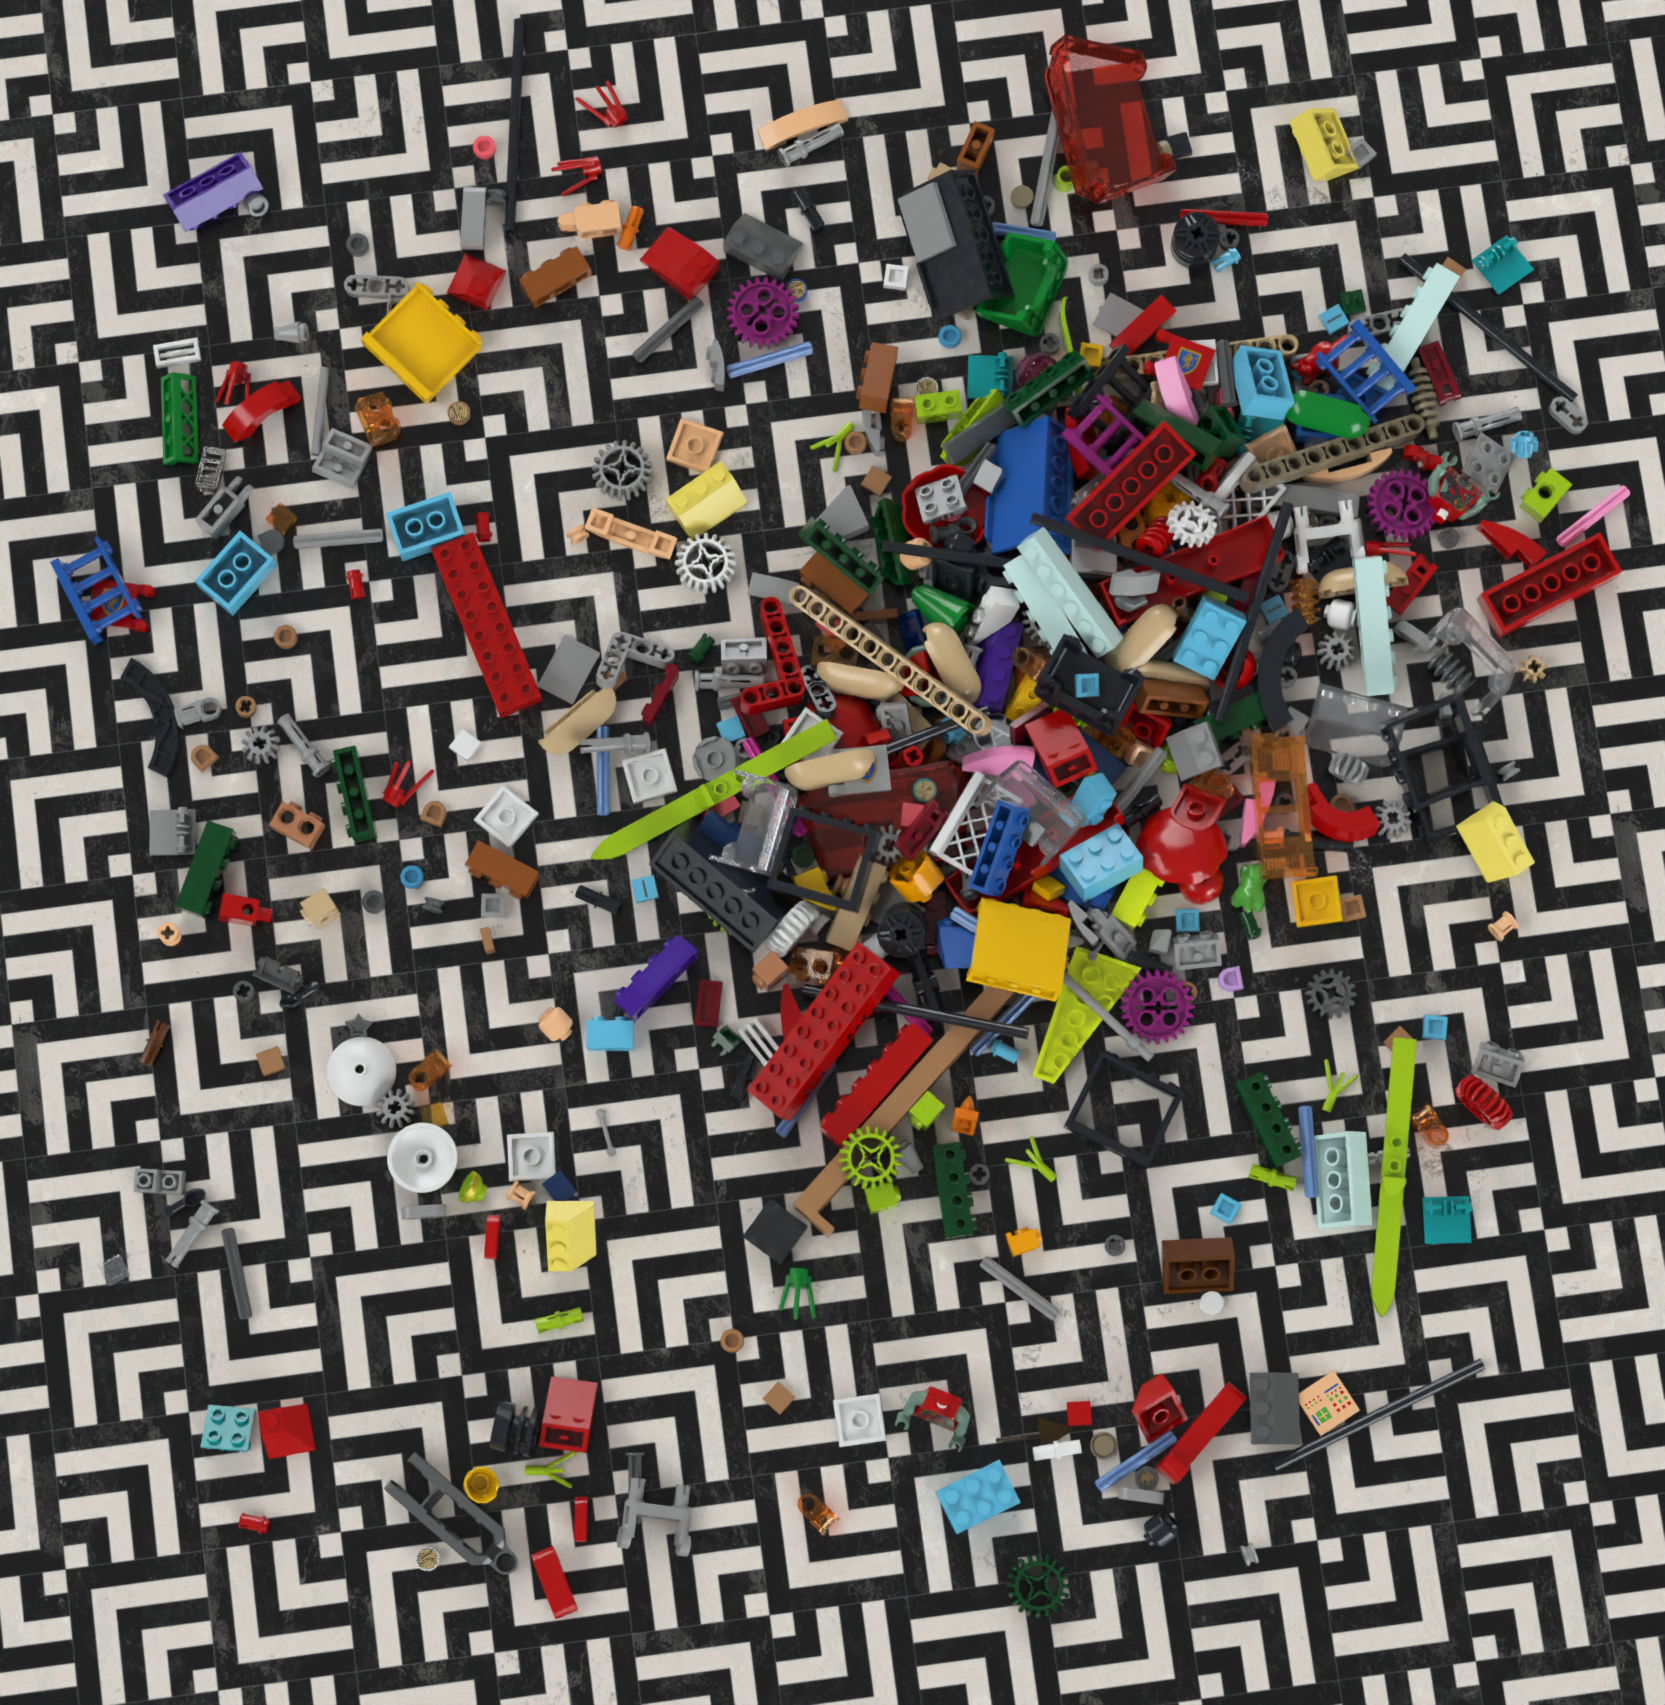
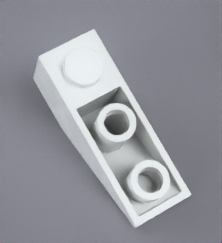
(993, 613)

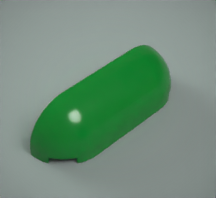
(1328, 415)

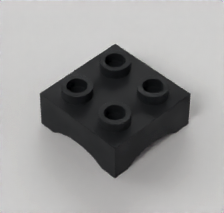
(775, 1231)

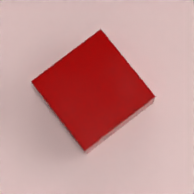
(1079, 1413)

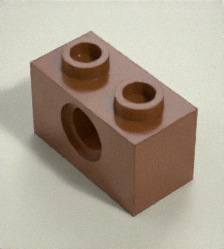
(975, 147)

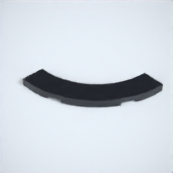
(1270, 669)
(163, 713)

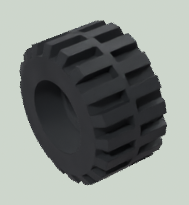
(984, 577)

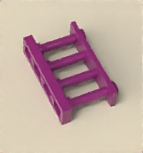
(1091, 451)

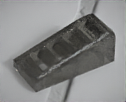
(207, 486)

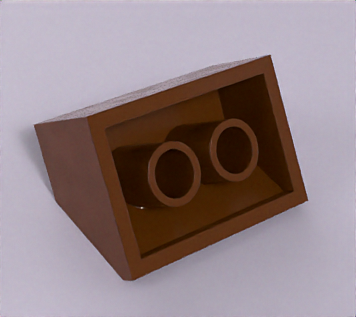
(1197, 1265)

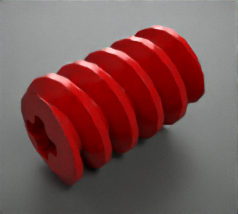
(1155, 538)

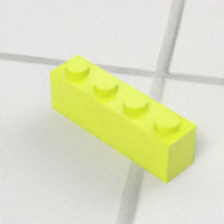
(1135, 898)

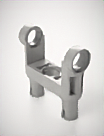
(637, 1507)

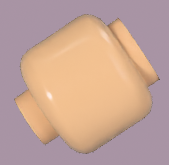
(915, 562)
(555, 1024)

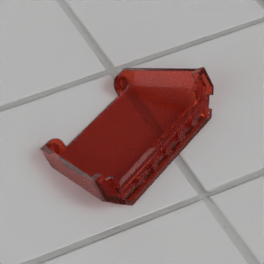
(1103, 118)
(840, 849)

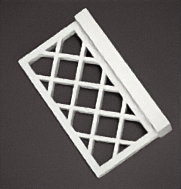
(1231, 480)
(955, 820)

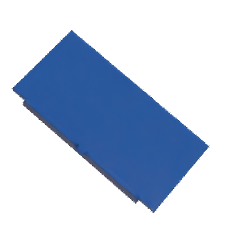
(1035, 480)

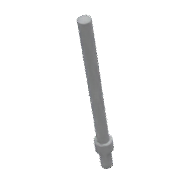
(1133, 1042)

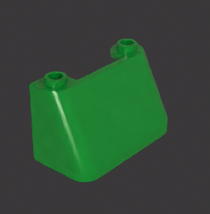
(1036, 274)

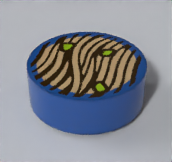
(798, 289)

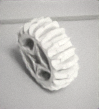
(697, 566)
(792, 928)

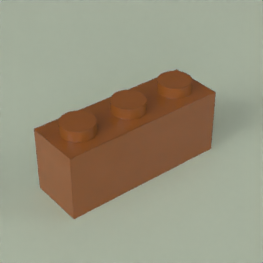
(555, 276)
(877, 377)
(832, 584)
(1171, 699)
(502, 870)

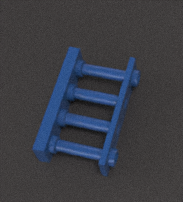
(1373, 350)
(74, 590)

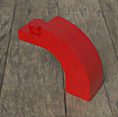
(257, 407)
(1340, 824)

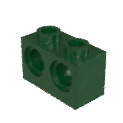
(1220, 424)

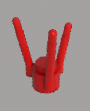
(615, 114)
(590, 166)
(236, 375)
(1377, 548)
(393, 794)

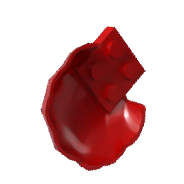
(974, 498)
(853, 717)
(1184, 840)

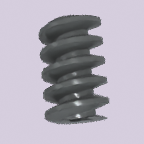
(1450, 672)

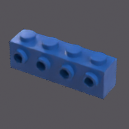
(999, 848)

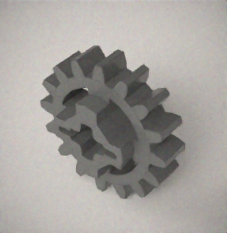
(1321, 990)

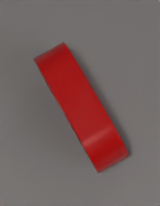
(492, 1237)
(581, 1519)

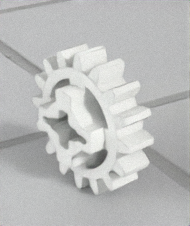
(1190, 525)

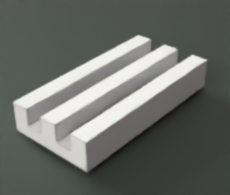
(177, 361)
(748, 1027)

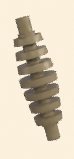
(1424, 398)

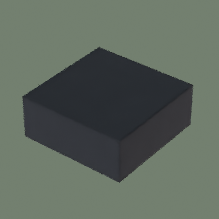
(1180, 145)

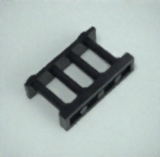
(1106, 375)

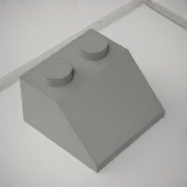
(1195, 751)

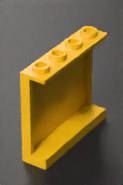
(423, 342)
(1019, 949)

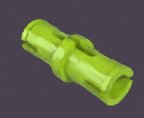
(1272, 1177)
(559, 1320)

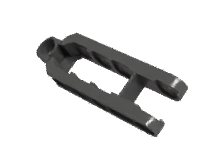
(497, 1555)

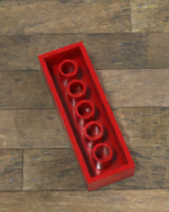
(1131, 483)
(1549, 585)
(877, 1085)

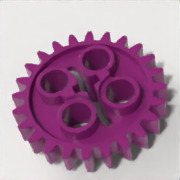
(775, 326)
(1382, 499)
(1156, 1027)

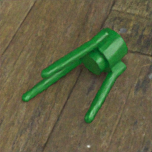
(798, 1279)

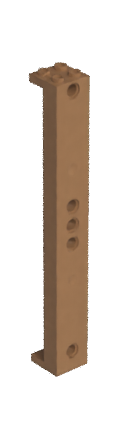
(899, 1103)

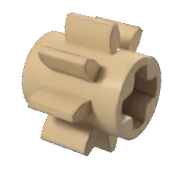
(1536, 663)

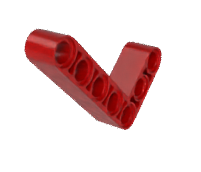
(781, 661)
(1200, 1433)

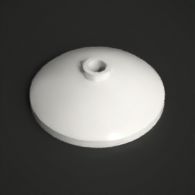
(369, 1085)
(407, 1150)

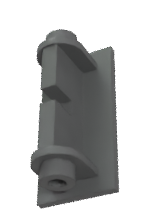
(286, 979)

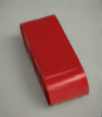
(554, 1582)

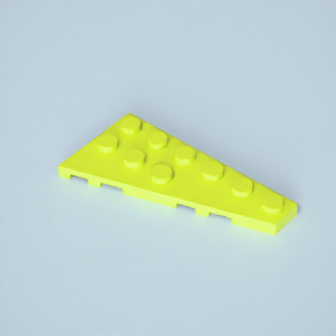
(1072, 1018)

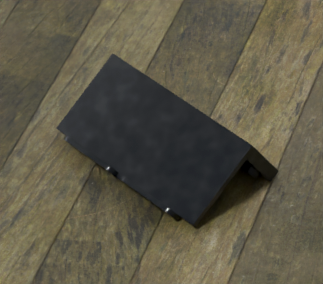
(973, 268)
(725, 892)

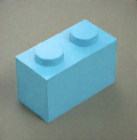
(1094, 798)
(610, 1034)

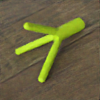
(846, 429)
(1333, 1092)
(1039, 1165)
(548, 1470)

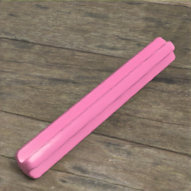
(1592, 516)

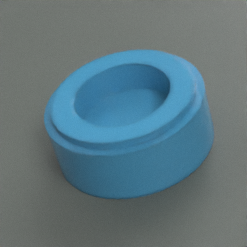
(949, 337)
(412, 877)

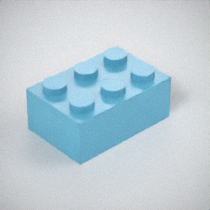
(1262, 382)
(425, 525)
(236, 573)
(1209, 637)
(1101, 862)
(977, 1497)

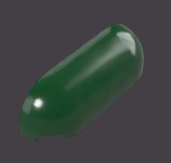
(889, 526)

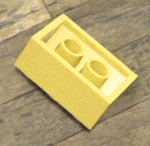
(1323, 143)
(706, 500)
(1495, 843)
(569, 1234)

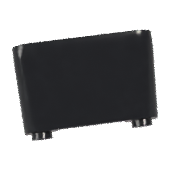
(1116, 688)

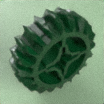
(1024, 1575)

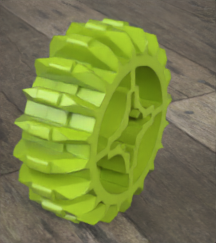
(886, 1144)

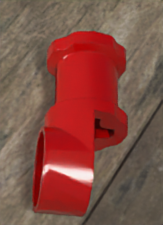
(1418, 454)
(1212, 474)
(910, 757)

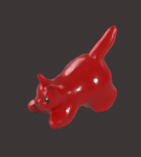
(1308, 368)

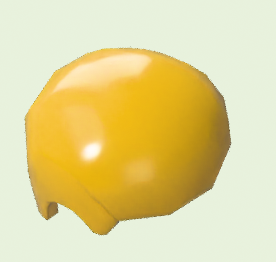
(481, 1484)

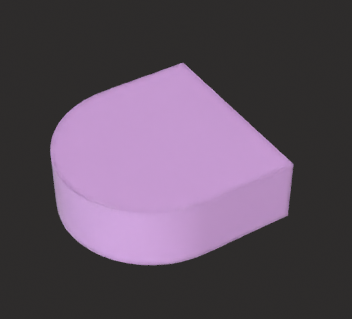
(1230, 979)

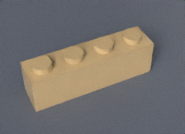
(847, 925)

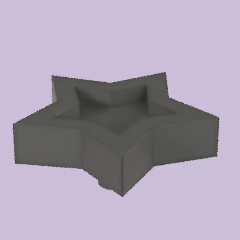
(358, 1026)

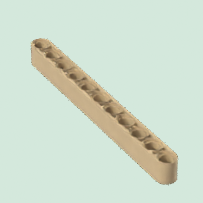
(899, 664)

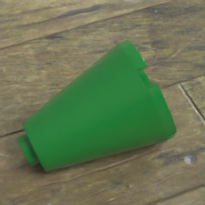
(942, 607)

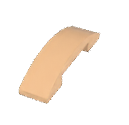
(802, 122)
(1349, 474)
(630, 535)

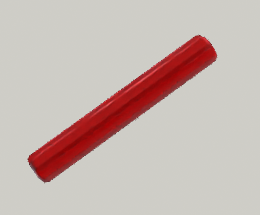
(1233, 218)

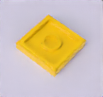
(1317, 901)

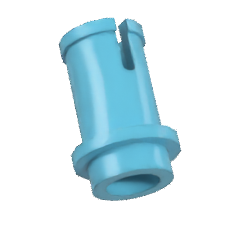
(1227, 259)
(1004, 1051)

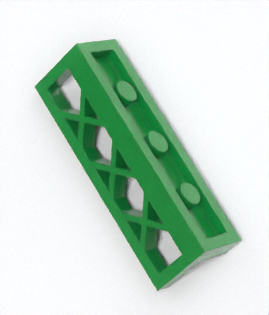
(174, 417)

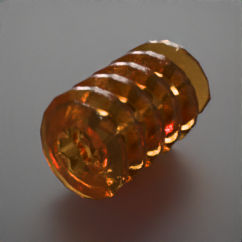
(1304, 599)

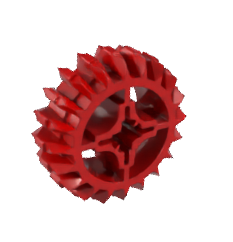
(1484, 1102)

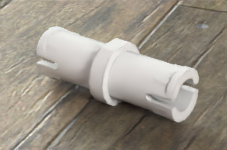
(1057, 1450)

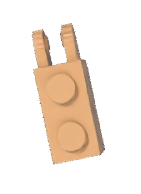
(593, 220)

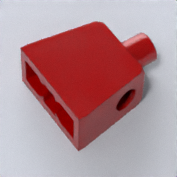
(232, 911)

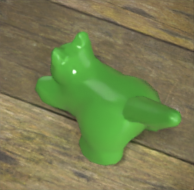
(1250, 891)

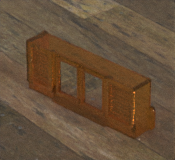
(1276, 761)

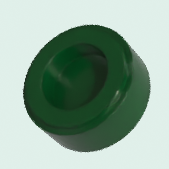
(803, 856)

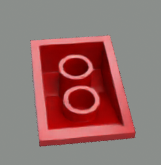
(680, 263)

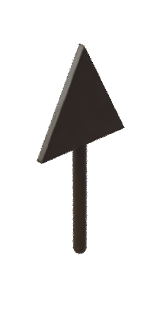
(1048, 1432)

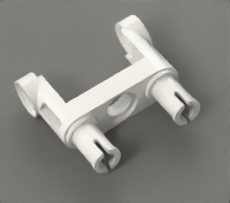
(1305, 532)

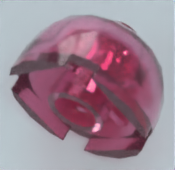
(1032, 366)

